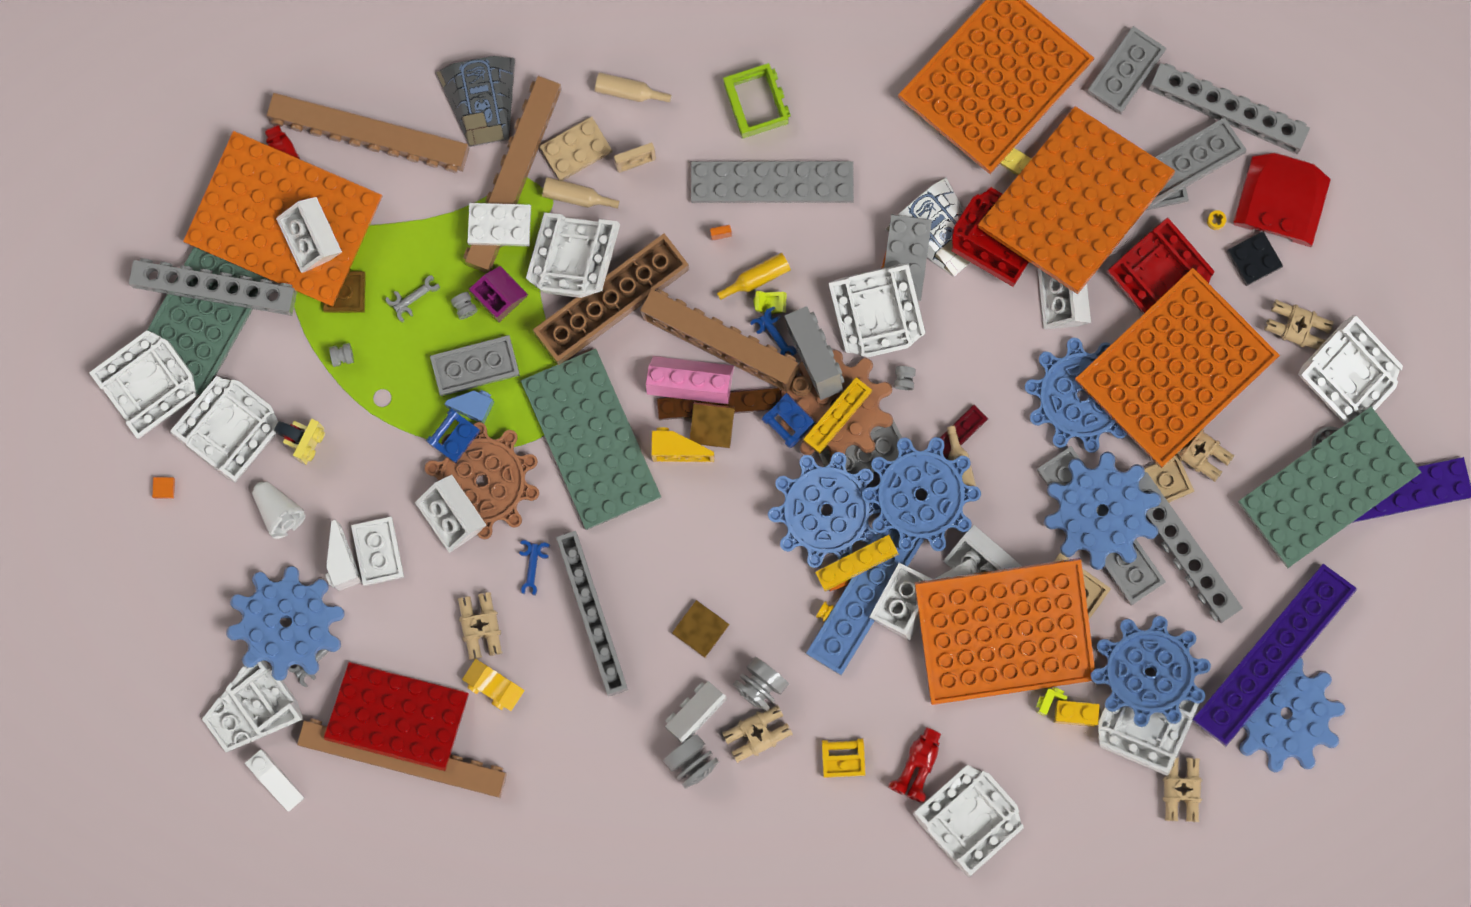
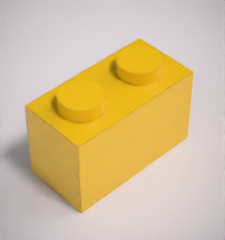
(1076, 713)

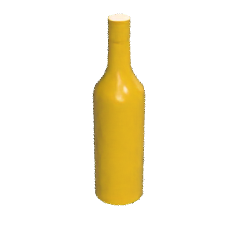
(758, 276)

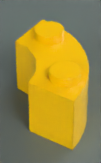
(493, 685)

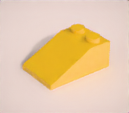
(673, 447)

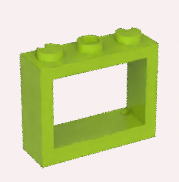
(777, 94)

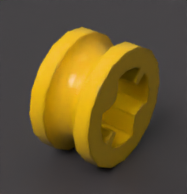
(1210, 218)
(824, 611)

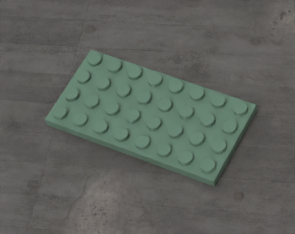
(203, 329)
(591, 439)
(1329, 487)

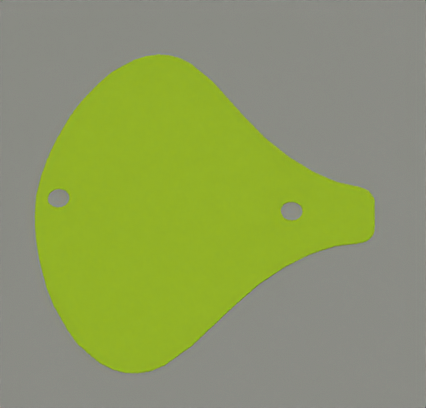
(398, 353)

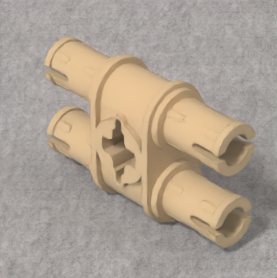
(1290, 330)
(1200, 461)
(490, 631)
(768, 737)
(1191, 798)

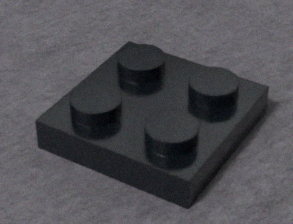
(1255, 258)

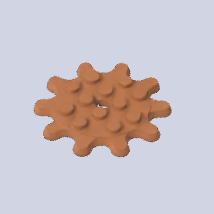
(858, 427)
(504, 472)

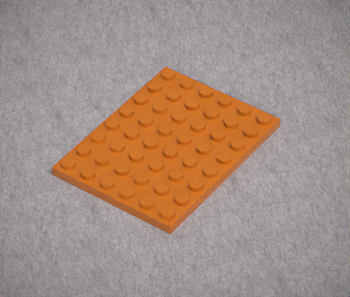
(995, 79)
(257, 186)
(1076, 199)
(1177, 367)
(1005, 631)

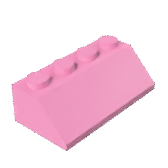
(689, 379)

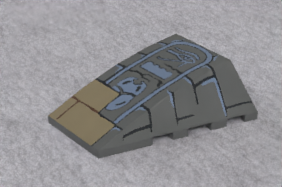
(481, 97)

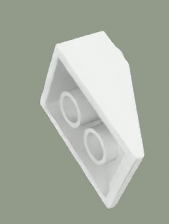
(340, 562)

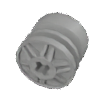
(760, 684)
(691, 761)

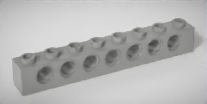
(1235, 118)
(282, 305)
(1231, 604)
(592, 613)

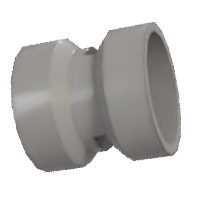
(463, 305)
(343, 354)
(904, 378)

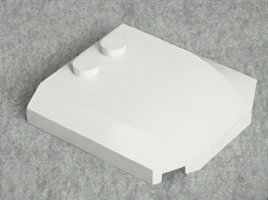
(572, 255)
(877, 310)
(1351, 370)
(146, 382)
(227, 427)
(1152, 745)
(970, 818)

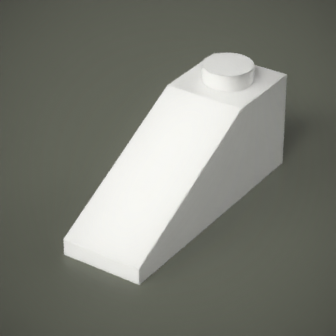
(274, 780)

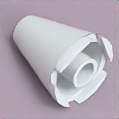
(277, 510)

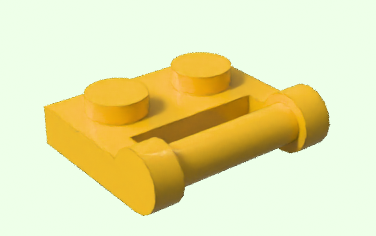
(843, 765)

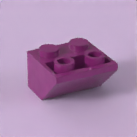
(498, 293)

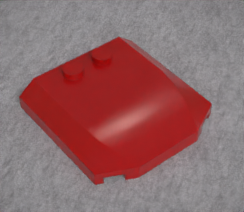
(1283, 197)
(981, 248)
(1157, 265)

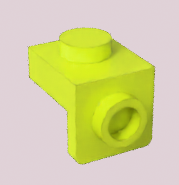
(770, 299)
(1045, 702)

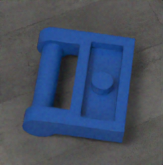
(794, 416)
(458, 440)

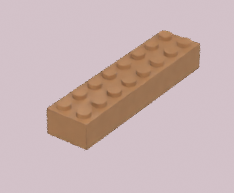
(622, 293)
(720, 340)

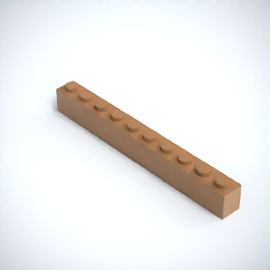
(367, 132)
(518, 160)
(458, 773)

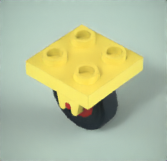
(306, 440)

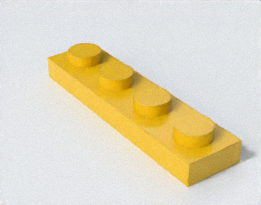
(837, 415)
(857, 563)

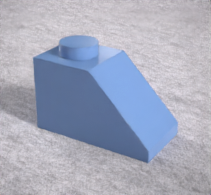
(472, 405)

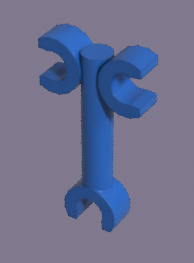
(766, 322)
(533, 550)

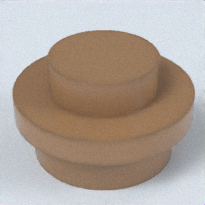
(801, 386)

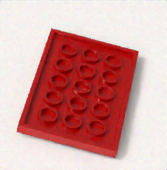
(396, 716)

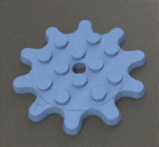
(1060, 400)
(924, 471)
(803, 505)
(1106, 533)
(279, 644)
(1154, 650)
(1305, 728)

